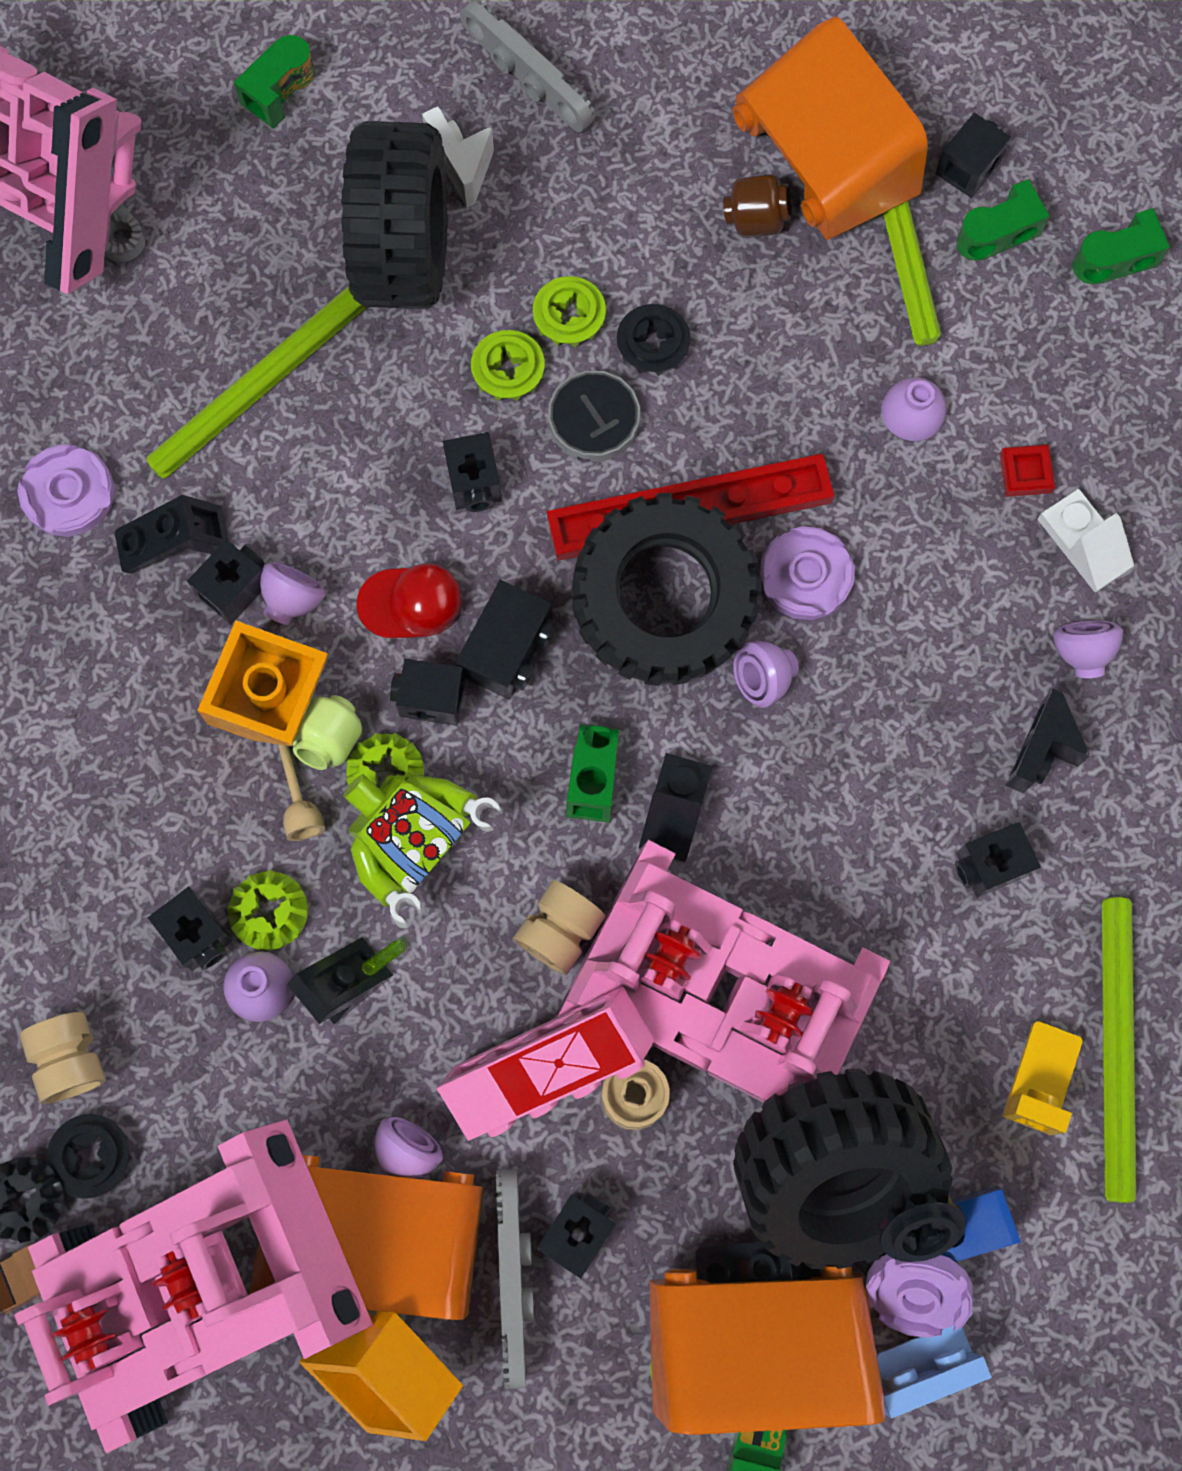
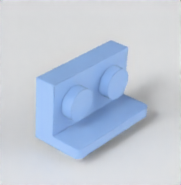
(928, 1370)

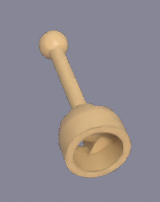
(302, 817)

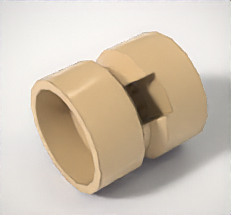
(559, 927)
(62, 1057)
(638, 1099)

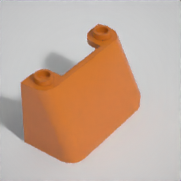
(837, 128)
(401, 1237)
(763, 1354)

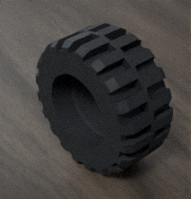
(395, 214)
(679, 526)
(833, 1161)

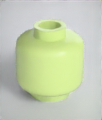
(327, 732)

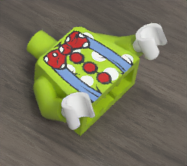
(407, 833)

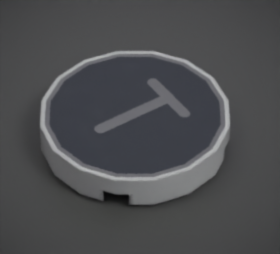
(594, 416)

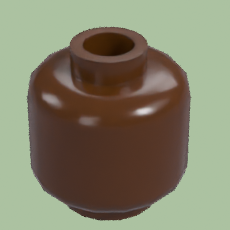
(758, 206)

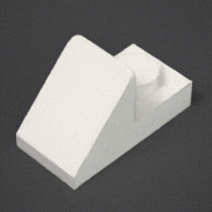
(464, 158)
(1090, 543)

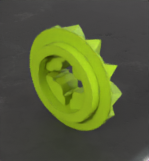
(559, 295)
(520, 350)
(375, 749)
(290, 915)

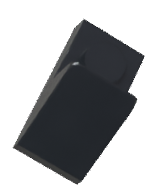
(1050, 733)
(676, 805)
(338, 982)

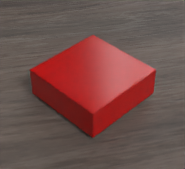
(1027, 470)

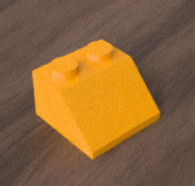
(261, 685)

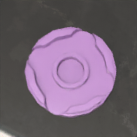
(76, 502)
(804, 589)
(920, 1295)

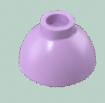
(914, 409)
(288, 592)
(1088, 646)
(764, 672)
(258, 986)
(405, 1149)

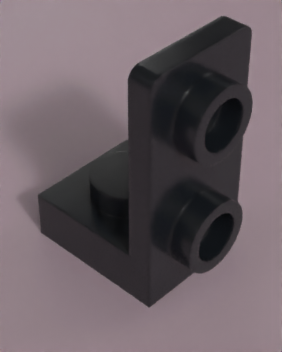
(170, 527)
(746, 1264)

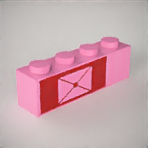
(547, 1065)

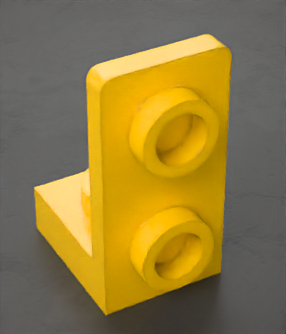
(1043, 1080)

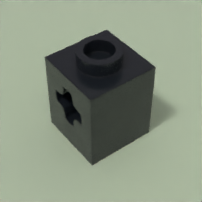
(973, 154)
(469, 455)
(223, 596)
(428, 691)
(1008, 844)
(176, 916)
(578, 1257)

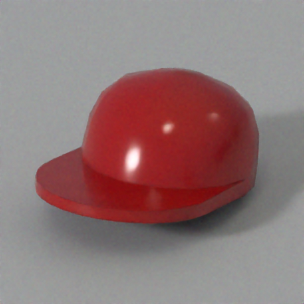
(409, 602)

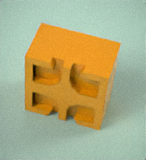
(386, 1379)

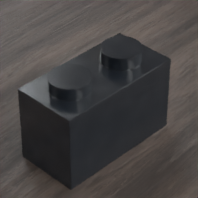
(506, 640)

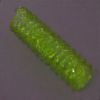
(384, 962)

